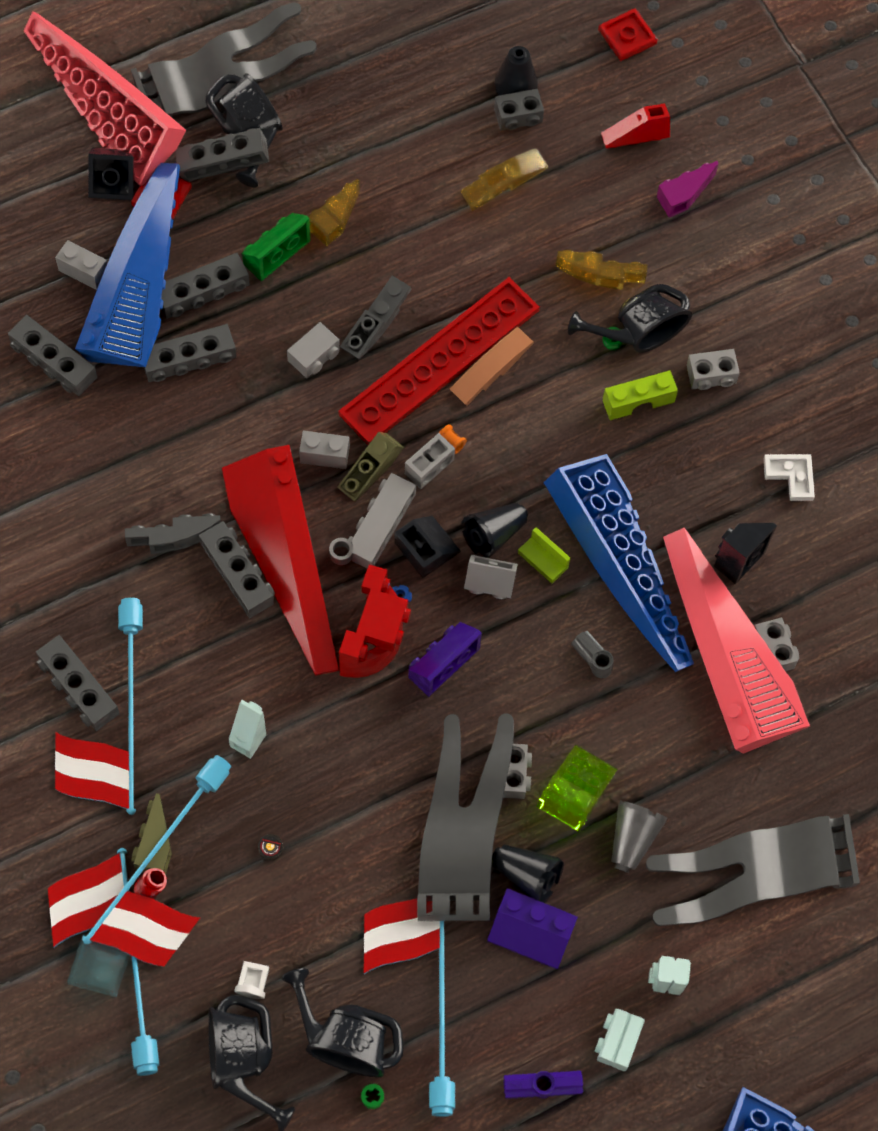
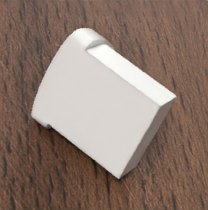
(252, 980)

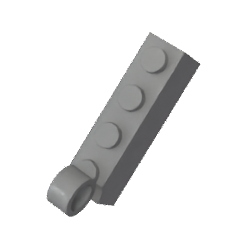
(378, 525)

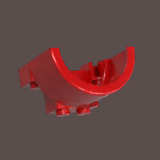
(379, 625)

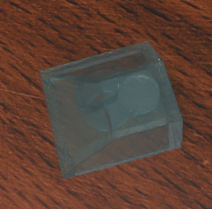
(98, 968)

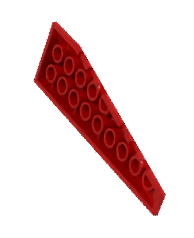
(272, 519)

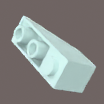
(247, 729)

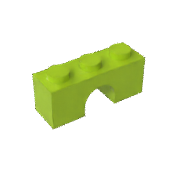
(654, 389)

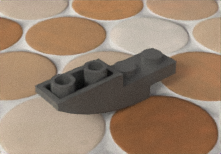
(377, 318)
(167, 538)

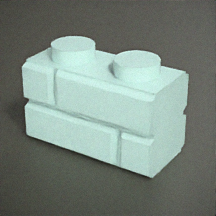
(670, 975)
(619, 1040)

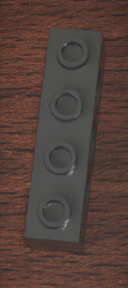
(217, 163)
(208, 275)
(29, 331)
(195, 343)
(251, 601)
(59, 652)

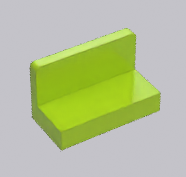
(544, 556)

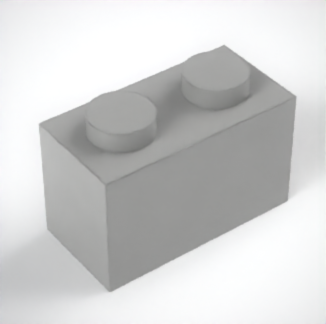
(81, 264)
(313, 350)
(324, 449)
(490, 577)

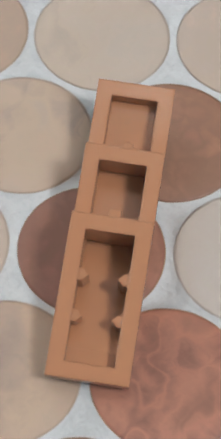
(492, 365)

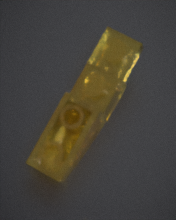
(503, 177)
(590, 269)

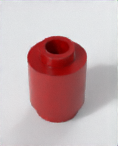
(151, 883)

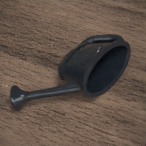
(244, 109)
(646, 319)
(350, 1036)
(241, 1052)

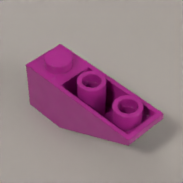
(681, 192)

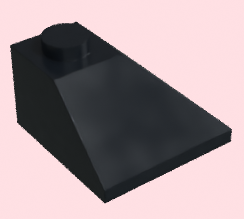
(110, 174)

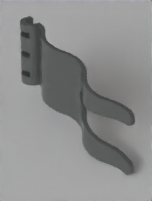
(185, 82)
(460, 839)
(774, 863)

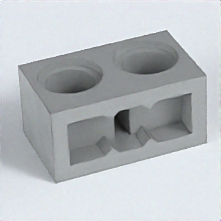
(711, 363)
(429, 461)
(780, 645)
(519, 771)

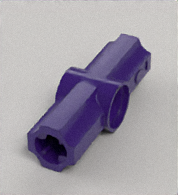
(560, 1084)

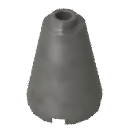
(634, 834)

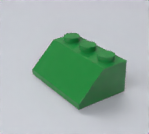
(277, 245)

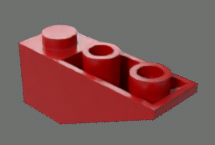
(642, 126)

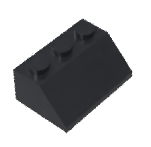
(743, 548)

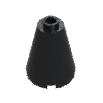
(516, 73)
(492, 528)
(529, 870)

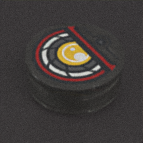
(270, 847)

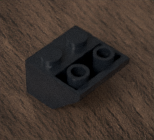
(425, 544)

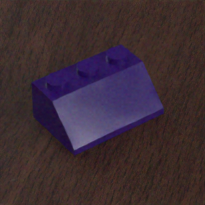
(445, 657)
(532, 928)

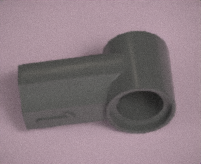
(592, 653)

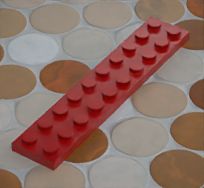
(438, 361)

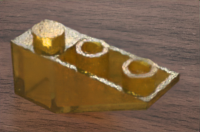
(332, 217)

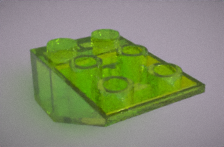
(576, 788)

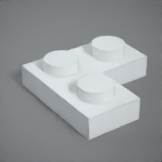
(795, 469)

